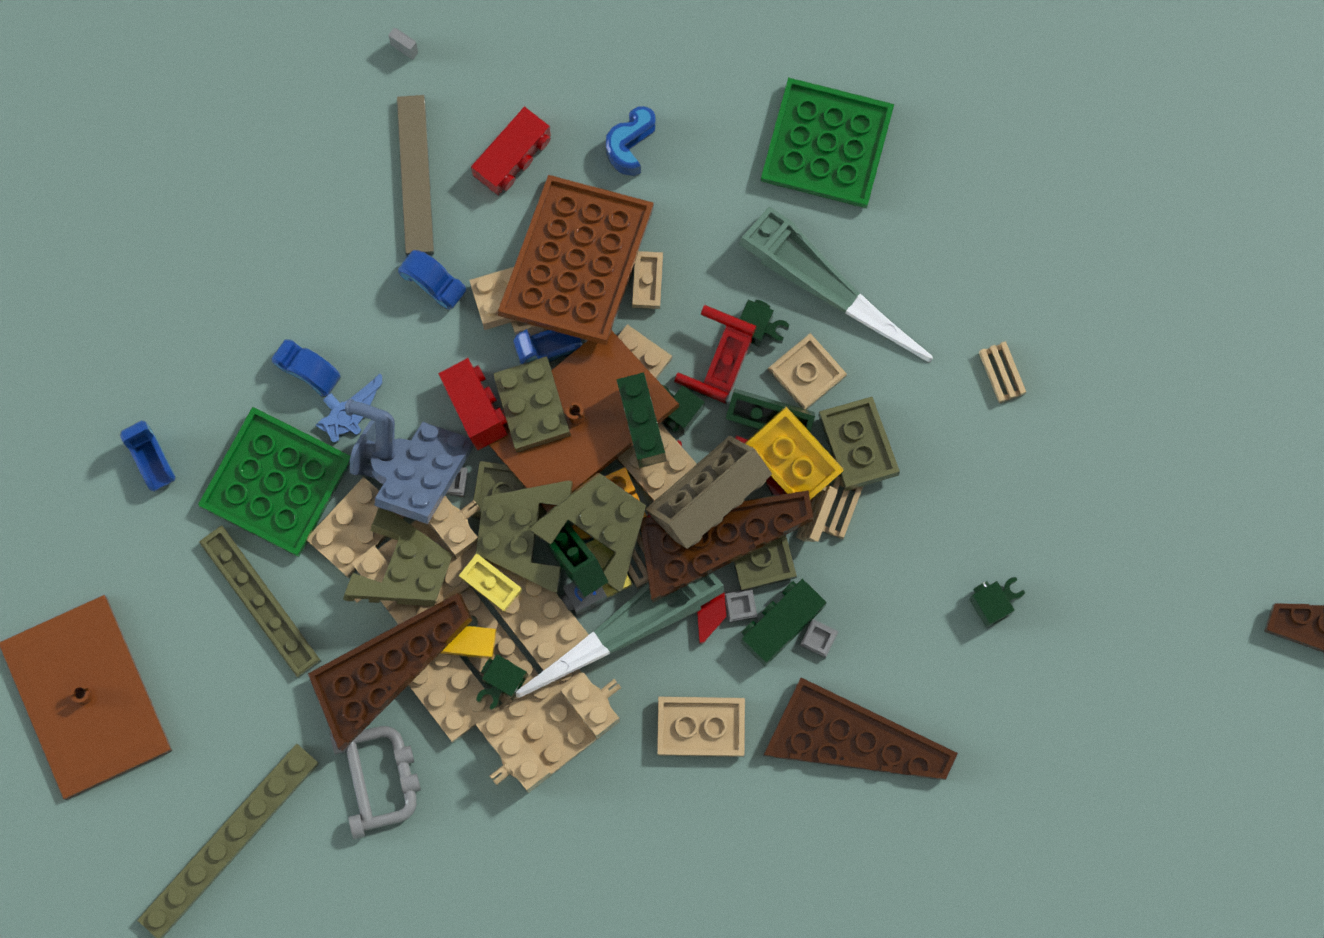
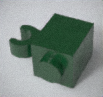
(761, 315)
(689, 409)
(993, 602)
(502, 678)

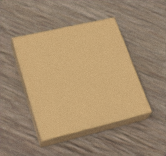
(807, 372)

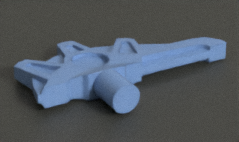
(338, 421)

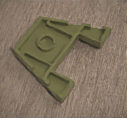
(604, 514)
(505, 531)
(413, 571)

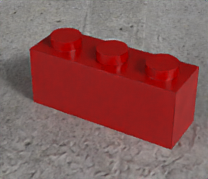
(511, 151)
(474, 403)

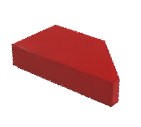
(711, 617)

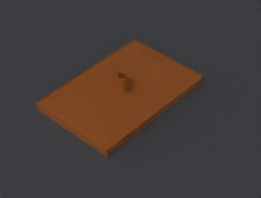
(576, 259)
(593, 415)
(85, 697)

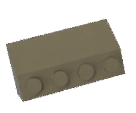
(709, 491)

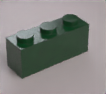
(759, 410)
(641, 420)
(577, 561)
(782, 621)

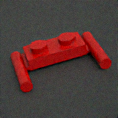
(727, 357)

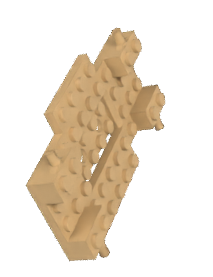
(531, 732)

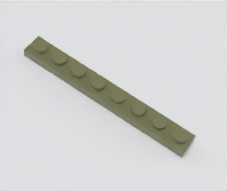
(228, 842)

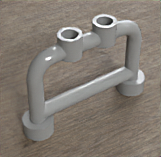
(409, 783)

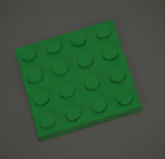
(827, 142)
(275, 481)

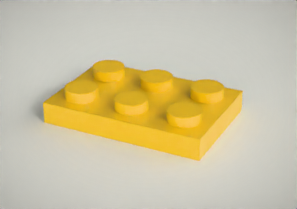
(794, 455)

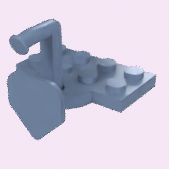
(411, 471)

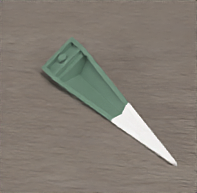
(793, 256)
(628, 624)

